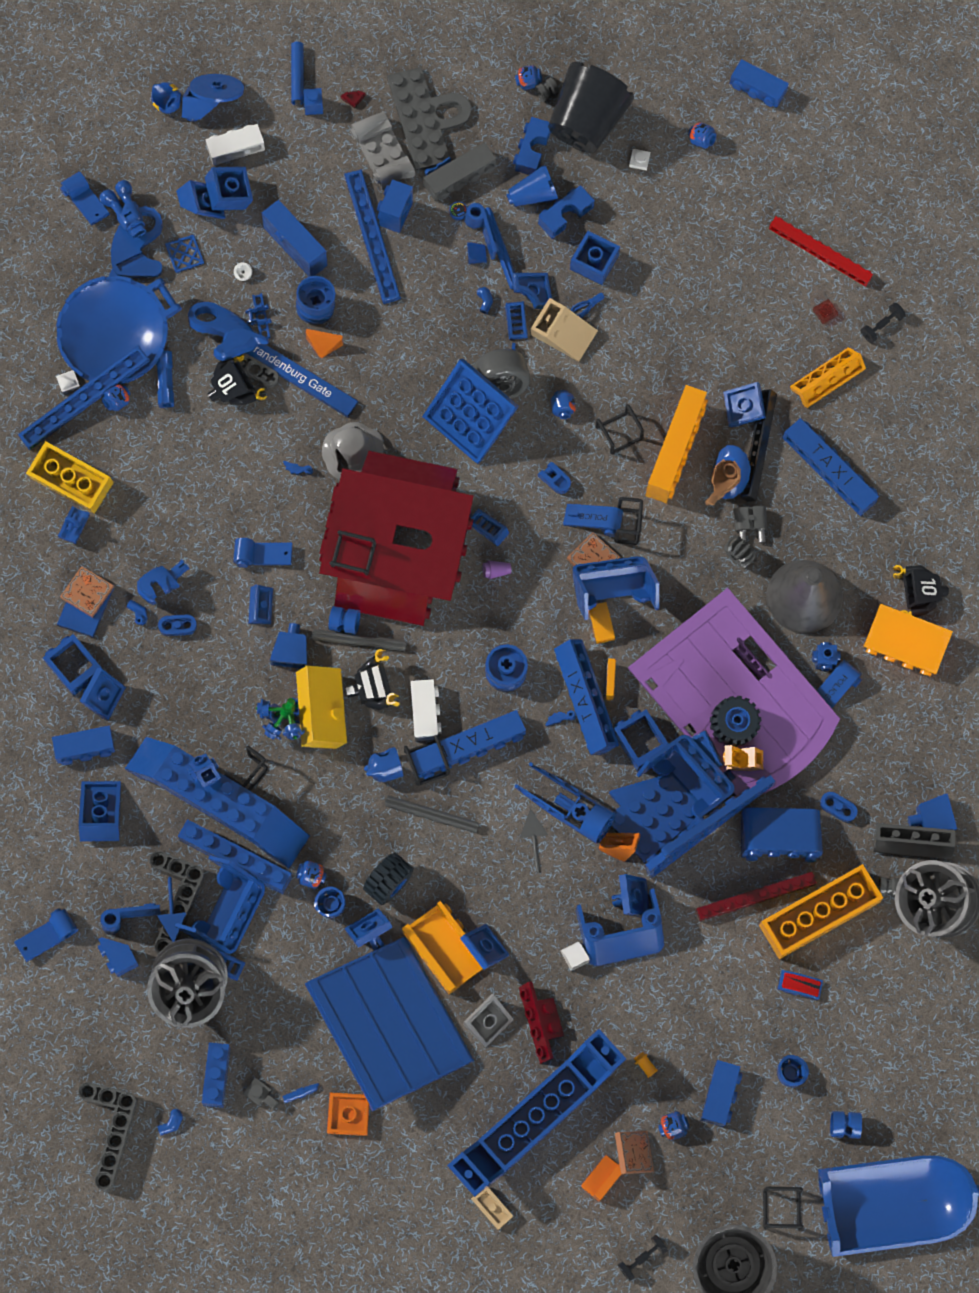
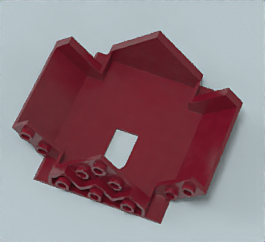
(372, 504)

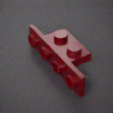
(542, 1020)

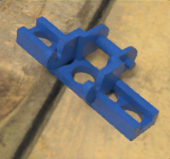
(259, 307)

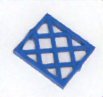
(172, 257)

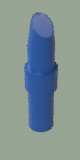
(300, 1093)

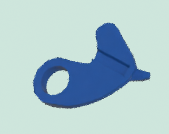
(126, 251)
(236, 333)

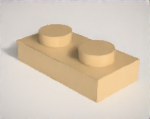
(492, 1208)

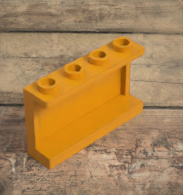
(907, 640)
(439, 945)

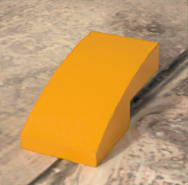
(601, 623)

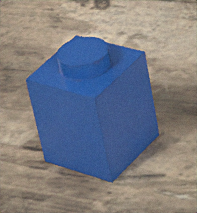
(313, 101)

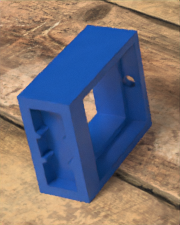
(81, 681)
(635, 718)

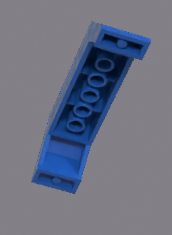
(221, 800)
(537, 1114)

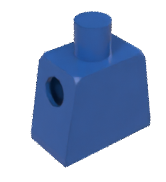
(290, 648)
(934, 814)

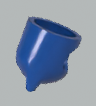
(384, 766)

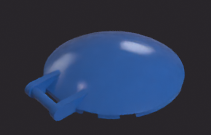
(109, 320)

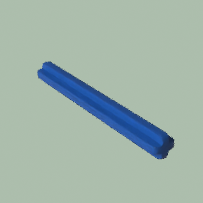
(502, 253)

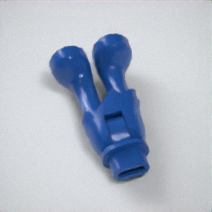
(129, 215)

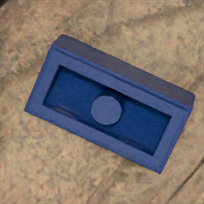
(260, 604)

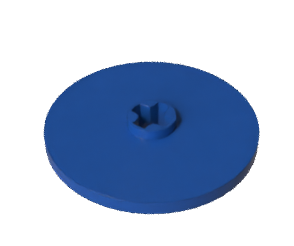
(216, 88)

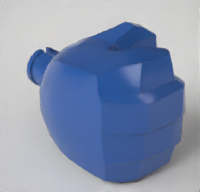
(165, 578)

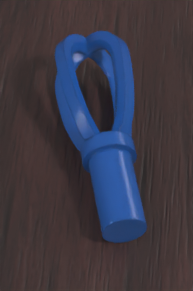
(590, 302)

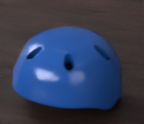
(330, 903)
(790, 1072)

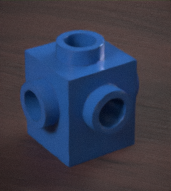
(824, 662)
(204, 770)

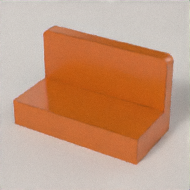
(602, 1178)

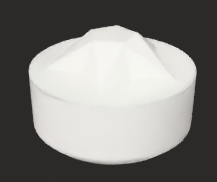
(243, 271)

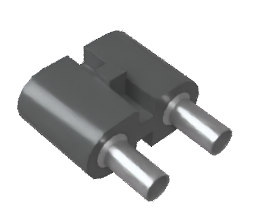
(751, 519)

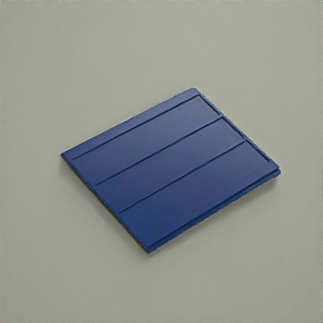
(389, 1023)

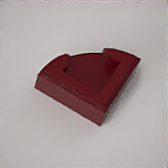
(353, 98)

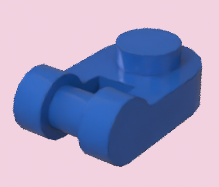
(560, 483)

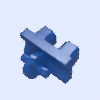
(73, 525)

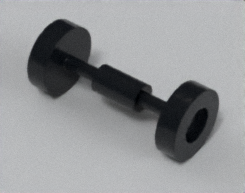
(869, 333)
(642, 1258)

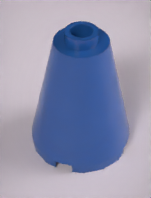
(533, 189)

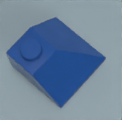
(195, 108)
(195, 198)

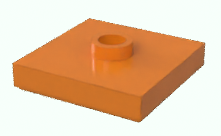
(348, 1114)

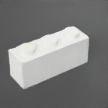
(235, 144)
(425, 710)

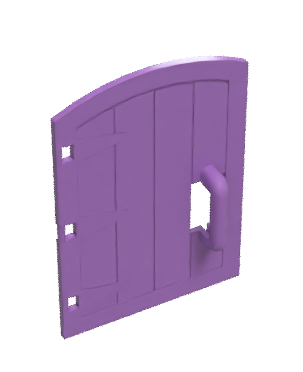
(700, 670)

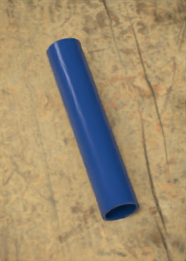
(297, 72)

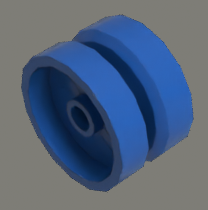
(498, 660)

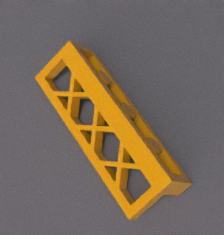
(830, 377)

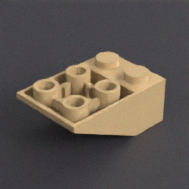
(563, 330)

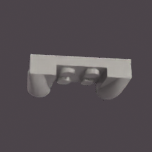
(381, 149)

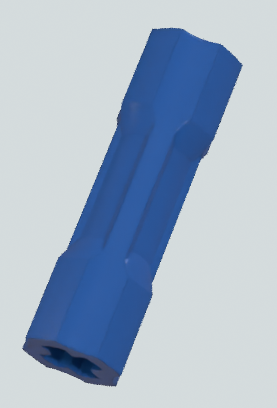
(165, 381)

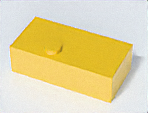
(70, 477)
(321, 707)

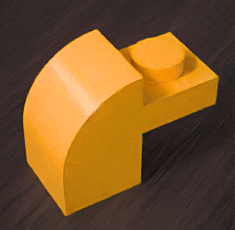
(743, 759)

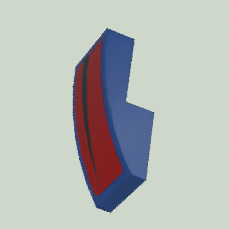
(800, 984)

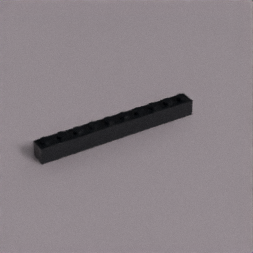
(759, 446)

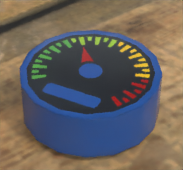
(458, 210)

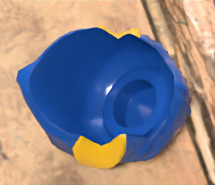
(166, 97)

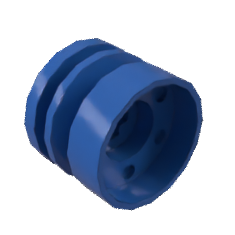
(319, 291)

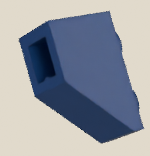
(119, 956)

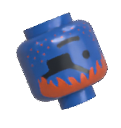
(528, 77)
(702, 135)
(116, 397)
(563, 404)
(311, 874)
(674, 1126)

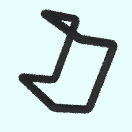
(599, 424)
(639, 520)
(333, 563)
(407, 751)
(261, 764)
(771, 1188)

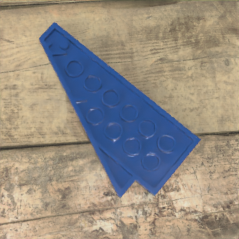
(704, 827)

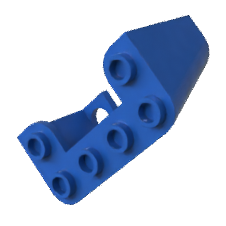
(781, 833)

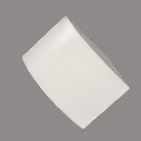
(575, 956)

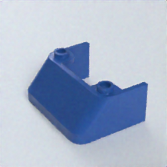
(614, 579)
(696, 773)
(232, 911)
(626, 944)

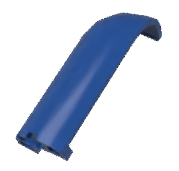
(878, 1208)

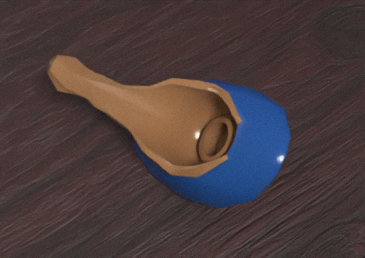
(729, 474)

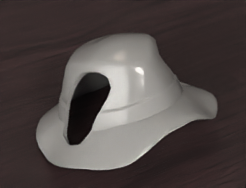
(352, 444)

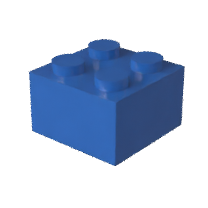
(228, 188)
(395, 205)
(594, 257)

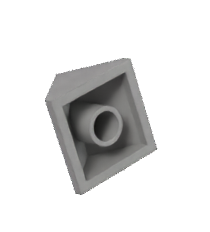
(488, 1020)

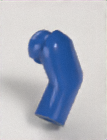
(487, 298)
(140, 612)
(173, 1123)

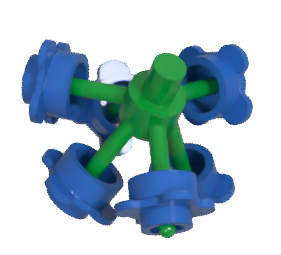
(277, 714)

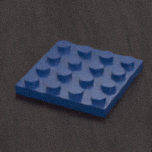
(470, 411)

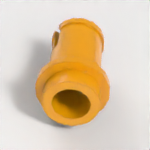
(645, 1064)

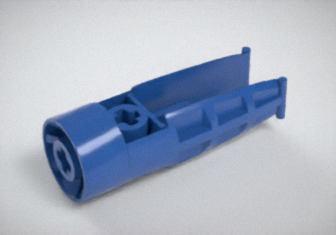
(594, 823)

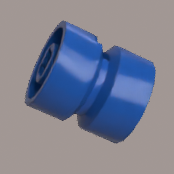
(345, 620)
(846, 1124)

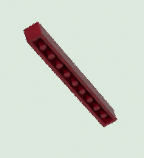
(756, 896)

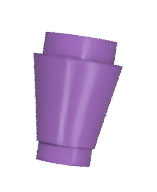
(495, 569)

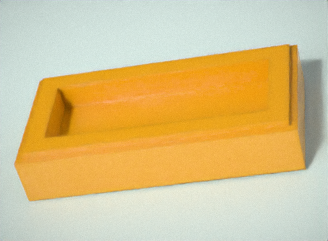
(610, 679)

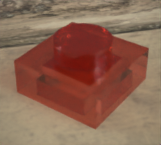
(825, 311)

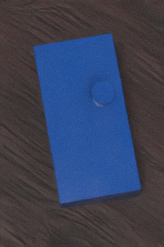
(294, 239)

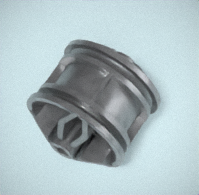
(936, 899)
(187, 983)

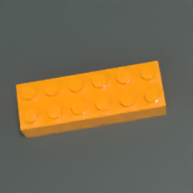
(677, 444)
(821, 911)

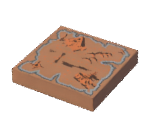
(592, 550)
(87, 591)
(634, 1152)

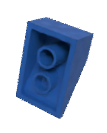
(100, 811)

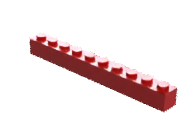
(821, 251)

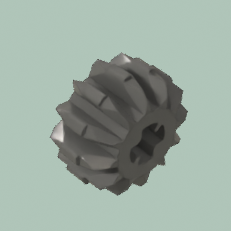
(739, 551)

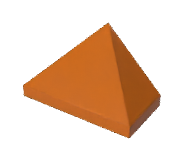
(323, 342)
(619, 844)

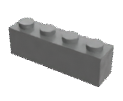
(460, 172)
(914, 841)

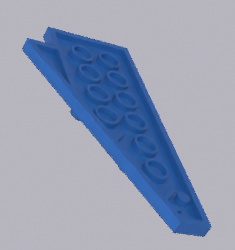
(656, 810)

